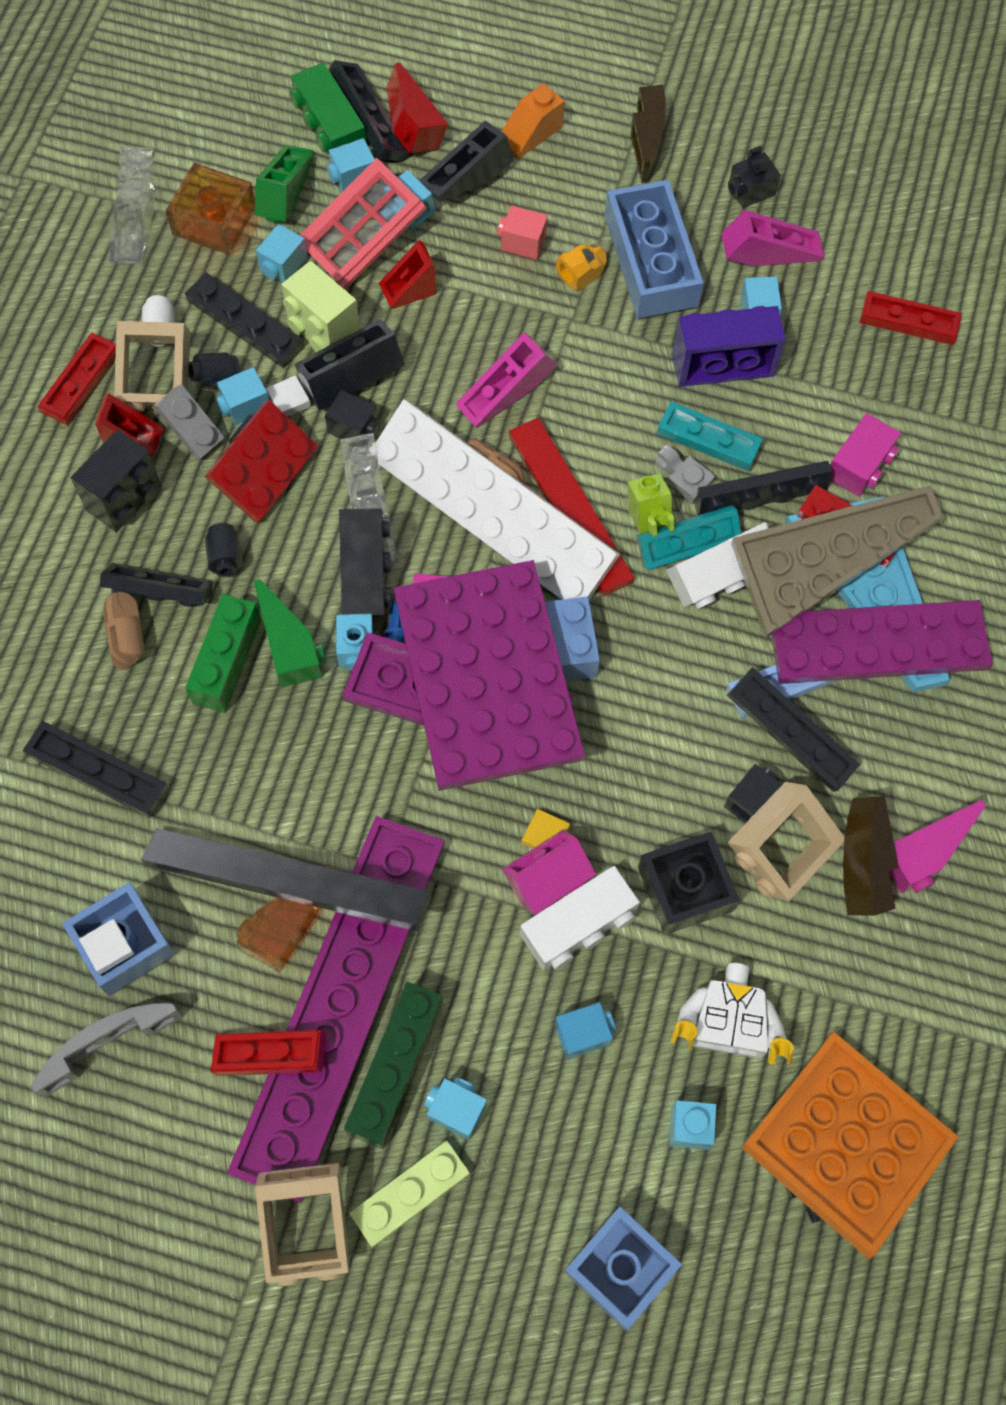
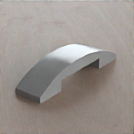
(59, 1068)

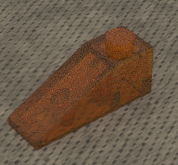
(275, 931)

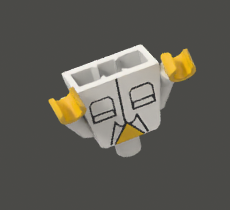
(733, 1019)

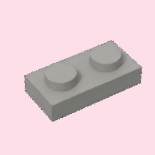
(188, 421)

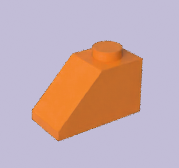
(534, 120)

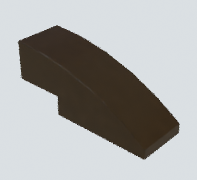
(648, 128)
(868, 857)

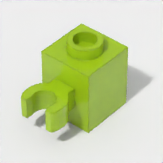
(650, 504)

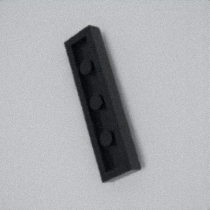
(369, 110)
(244, 320)
(763, 488)
(793, 729)
(96, 769)

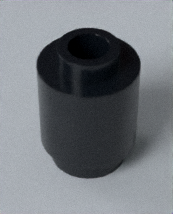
(212, 367)
(223, 550)

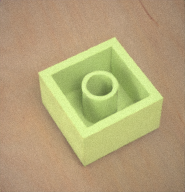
(319, 307)

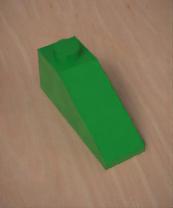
(282, 183)
(289, 640)

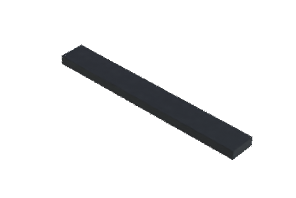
(288, 879)

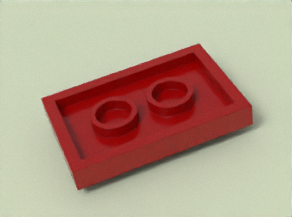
(261, 461)

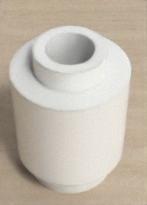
(158, 310)

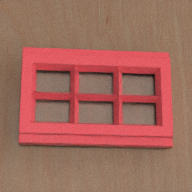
(361, 223)

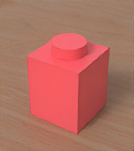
(523, 232)

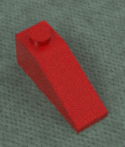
(412, 114)

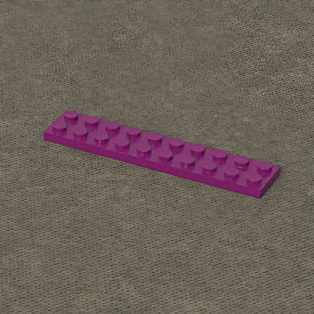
(341, 1000)

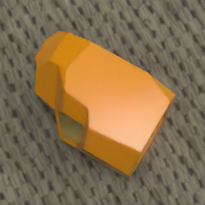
(581, 265)

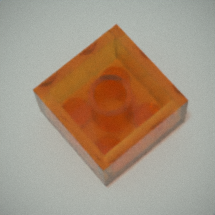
(211, 208)

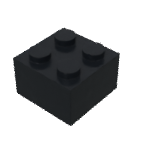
(116, 481)
(687, 883)

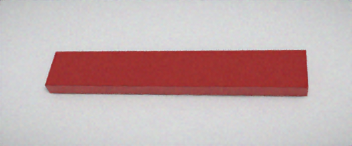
(564, 492)

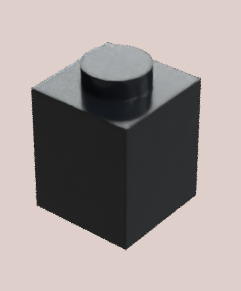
(351, 417)
(752, 792)

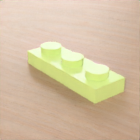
(409, 1194)

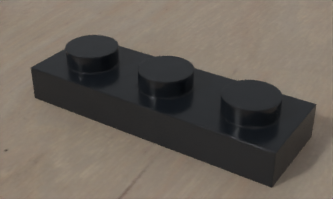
(156, 584)

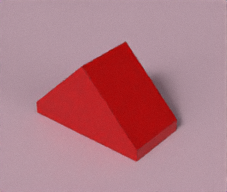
(410, 278)
(118, 415)

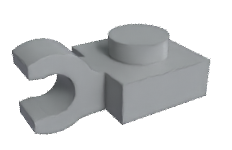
(684, 476)

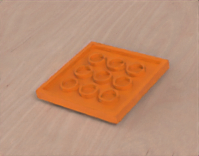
(850, 1144)

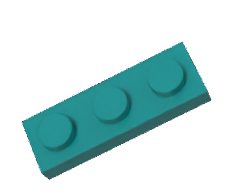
(709, 436)
(688, 538)

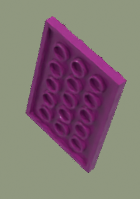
(487, 675)

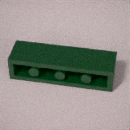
(394, 1065)

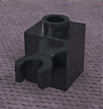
(753, 178)

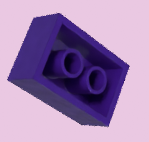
(728, 346)

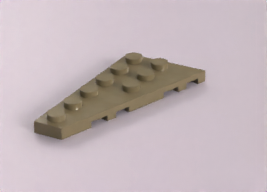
(812, 558)

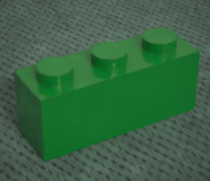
(325, 108)
(223, 653)

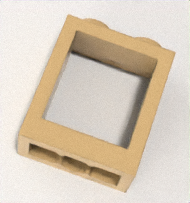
(149, 333)
(824, 833)
(300, 1183)

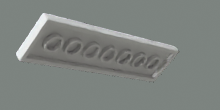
(492, 503)

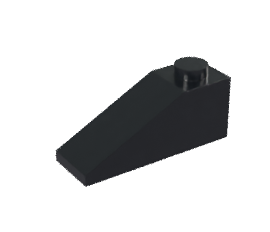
(470, 163)

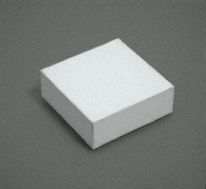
(289, 396)
(106, 946)

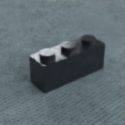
(350, 363)
(364, 561)

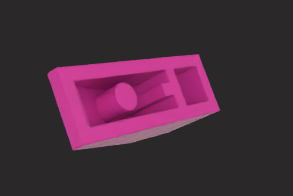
(769, 241)
(507, 380)
(930, 848)

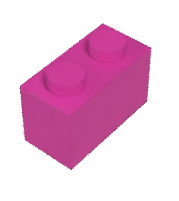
(863, 454)
(549, 872)

